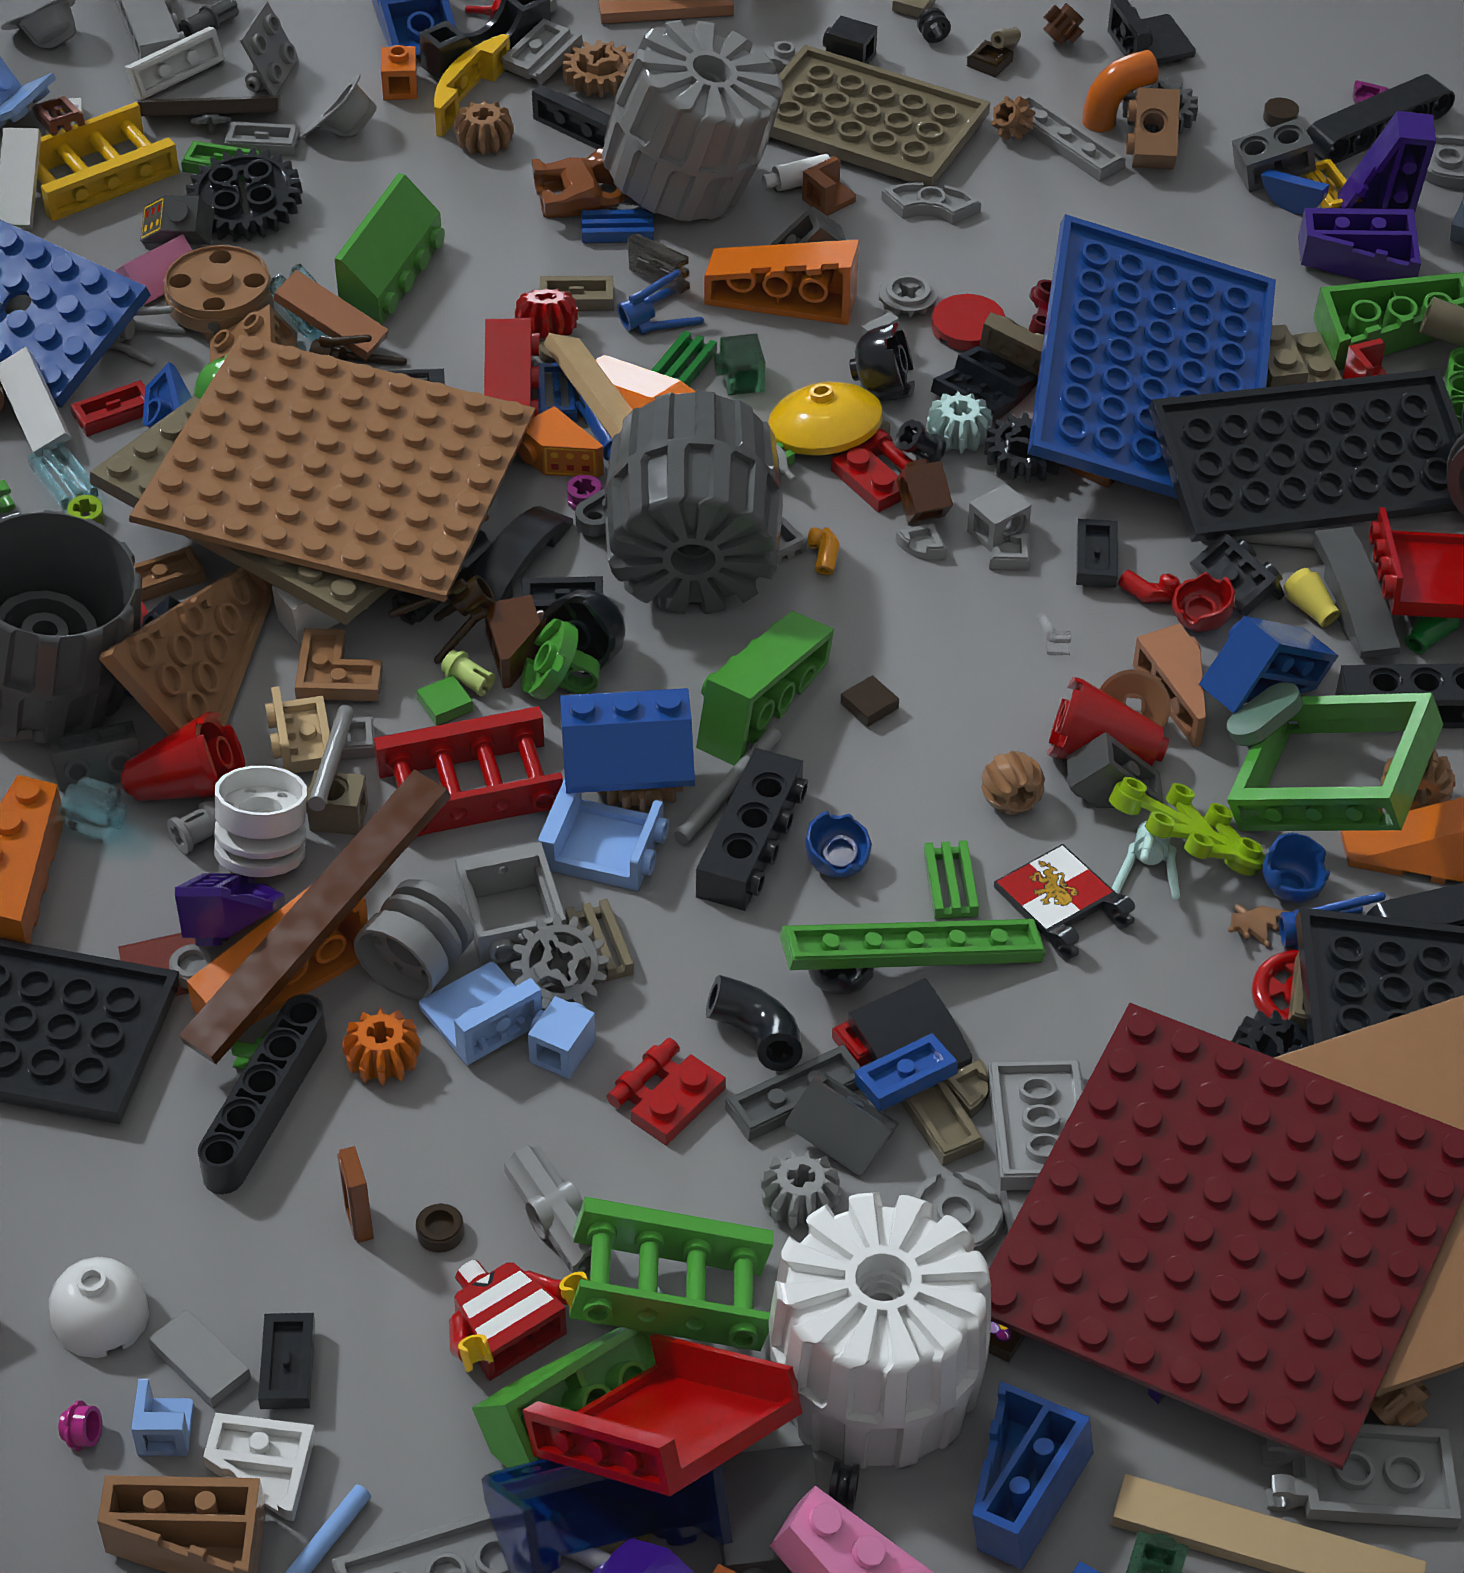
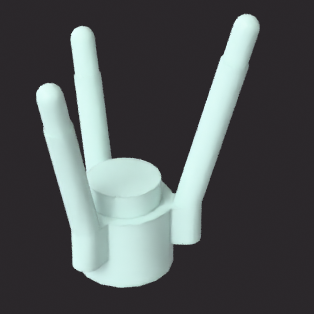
(1150, 851)

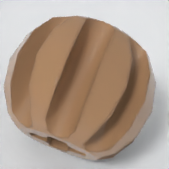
(1013, 782)

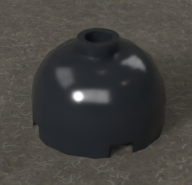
(883, 363)
(598, 623)

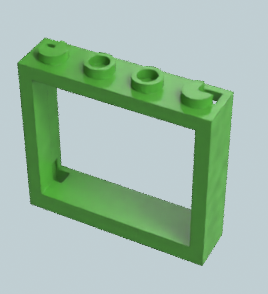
(1340, 806)

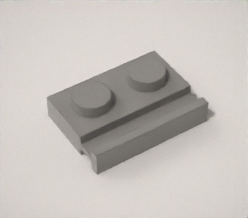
(541, 51)

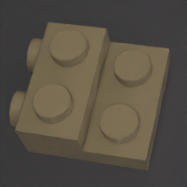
(1298, 358)

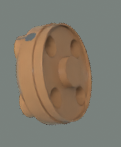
(216, 288)

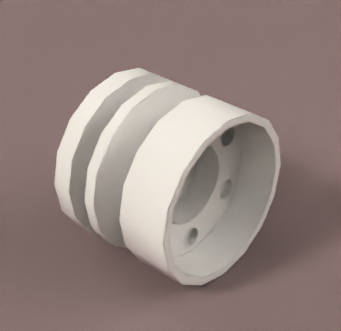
(260, 821)

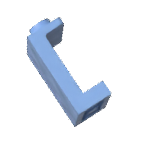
(602, 840)

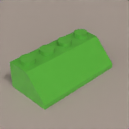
(388, 250)

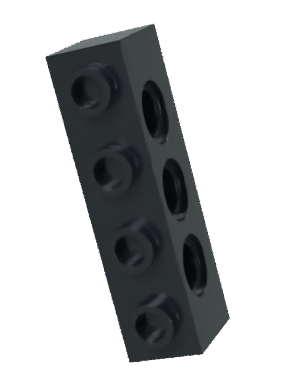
(1442, 680)
(751, 829)

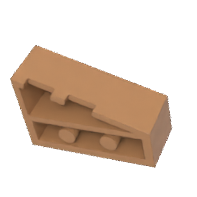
(184, 1522)

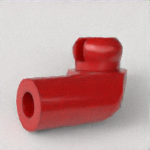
(1149, 591)

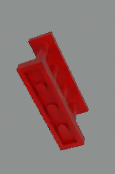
(469, 741)

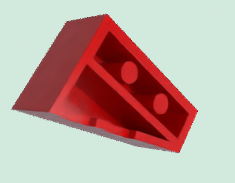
(510, 361)

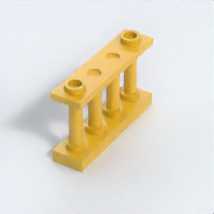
(107, 179)

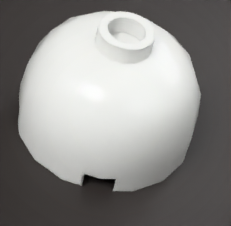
(98, 1307)

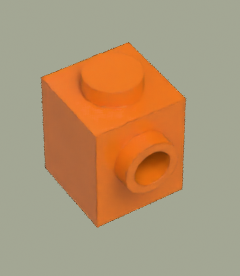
(399, 72)

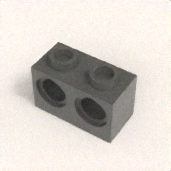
(1278, 148)

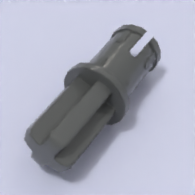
(209, 17)

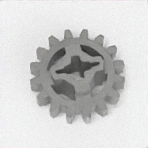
(577, 954)

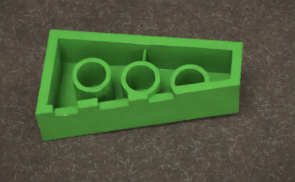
(1381, 310)
(760, 684)

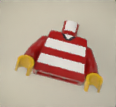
(507, 1315)

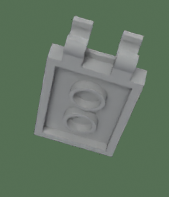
(1388, 1479)

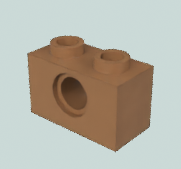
(1158, 108)

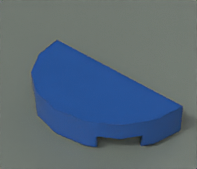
(1293, 192)

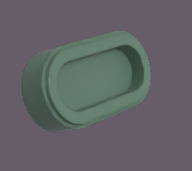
(1264, 714)

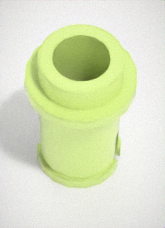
(467, 672)

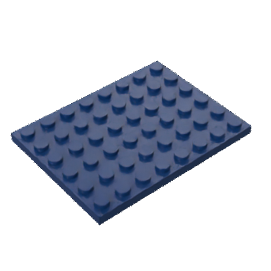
(1134, 328)

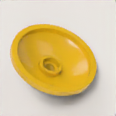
(826, 418)

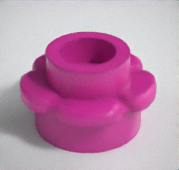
(80, 1425)

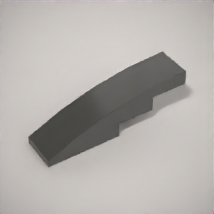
(1356, 592)

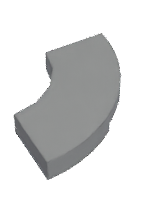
(946, 203)

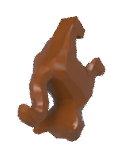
(579, 185)

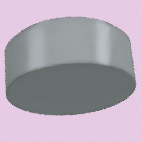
(189, 961)

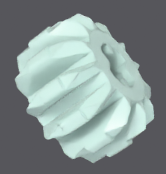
(960, 421)

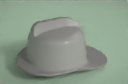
(47, 25)
(348, 113)

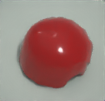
(1204, 603)

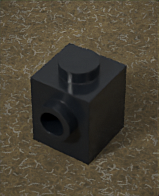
(851, 39)

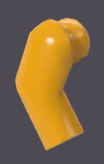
(828, 547)

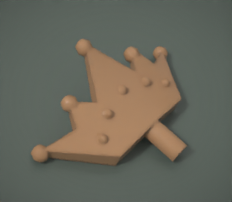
(1254, 922)

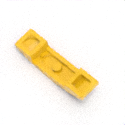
(463, 74)

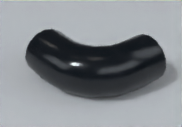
(759, 1016)

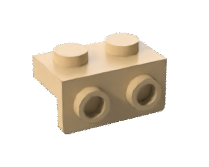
(301, 731)

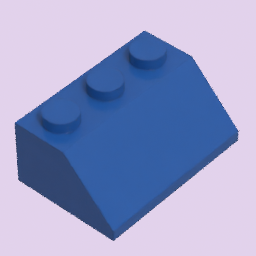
(627, 740)

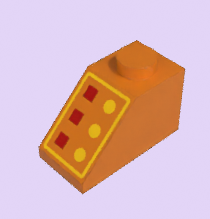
(561, 447)

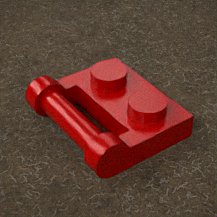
(868, 474)

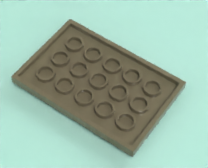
(874, 116)

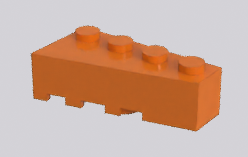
(27, 846)

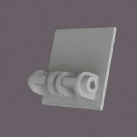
(269, 52)

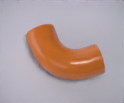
(1113, 85)

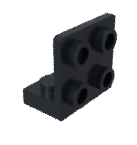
(1156, 34)

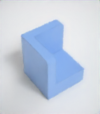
(161, 1424)

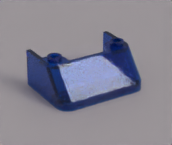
(558, 1510)

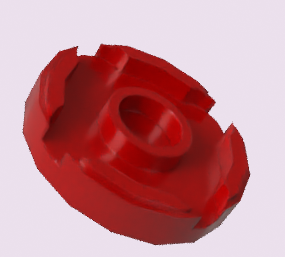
(961, 319)

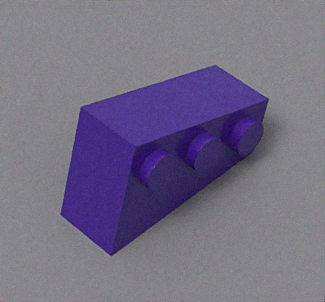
(1394, 166)
(1360, 242)

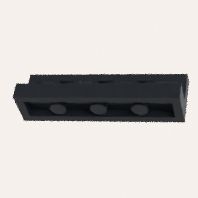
(570, 116)

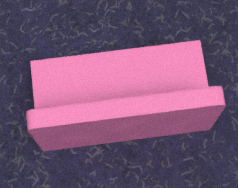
(152, 266)

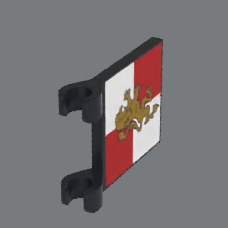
(1060, 892)

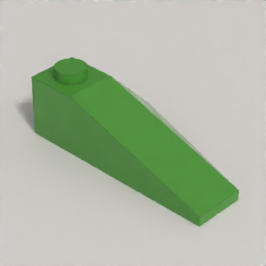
(565, 1383)

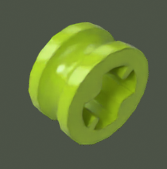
(89, 504)

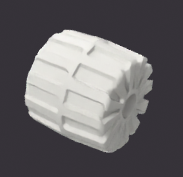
(882, 1329)

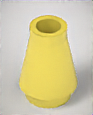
(1310, 595)

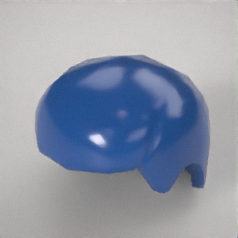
(837, 845)
(1295, 868)

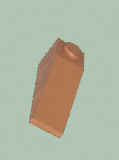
(1177, 663)

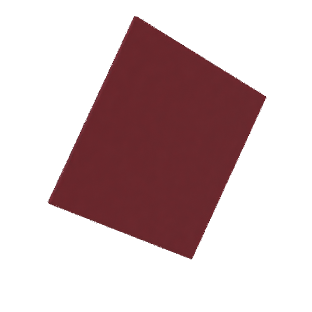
(1232, 1233)

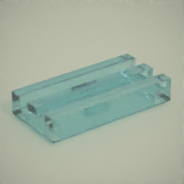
(53, 459)

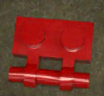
(675, 1100)

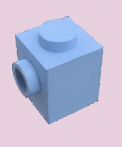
(561, 1036)

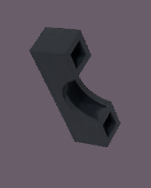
(446, 43)

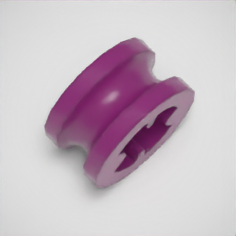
(579, 485)

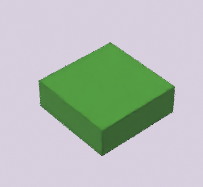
(444, 700)

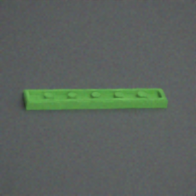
(911, 944)

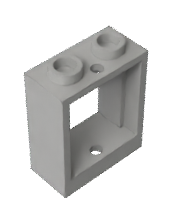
(481, 876)

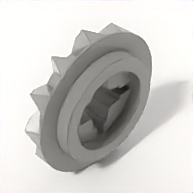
(910, 285)

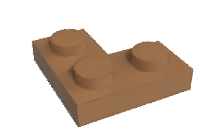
(327, 673)

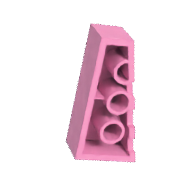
(831, 1539)

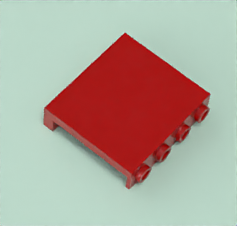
(1419, 570)
(670, 1419)

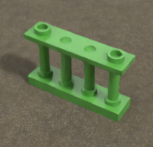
(677, 1238)

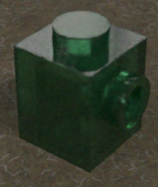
(741, 364)

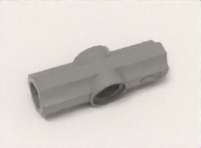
(549, 1204)

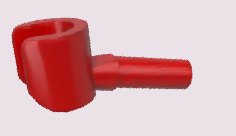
(486, 10)

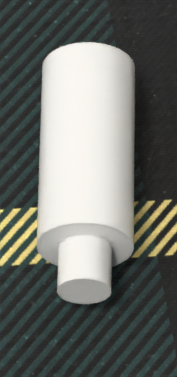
(790, 174)

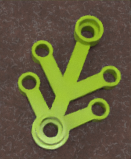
(1202, 841)

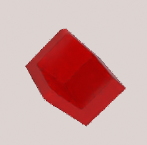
(1365, 359)

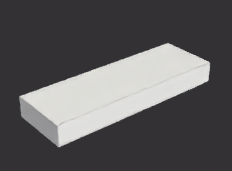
(175, 63)
(19, 175)
(32, 402)

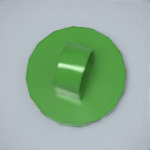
(557, 661)

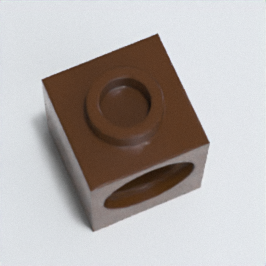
(924, 491)

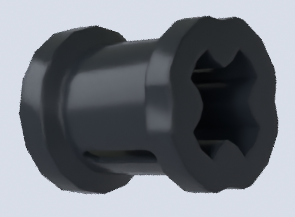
(920, 442)

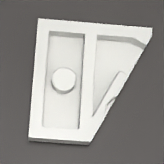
(264, 1450)

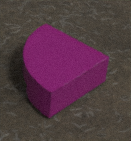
(1365, 90)

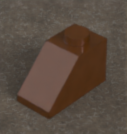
(511, 634)

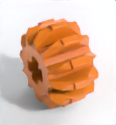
(381, 1046)

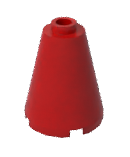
(1096, 712)
(184, 762)

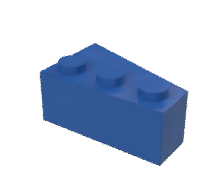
(1264, 655)
(1027, 1472)

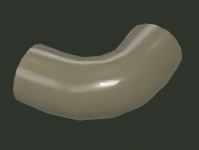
(1444, 322)

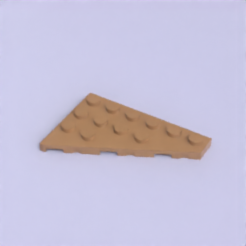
(194, 652)

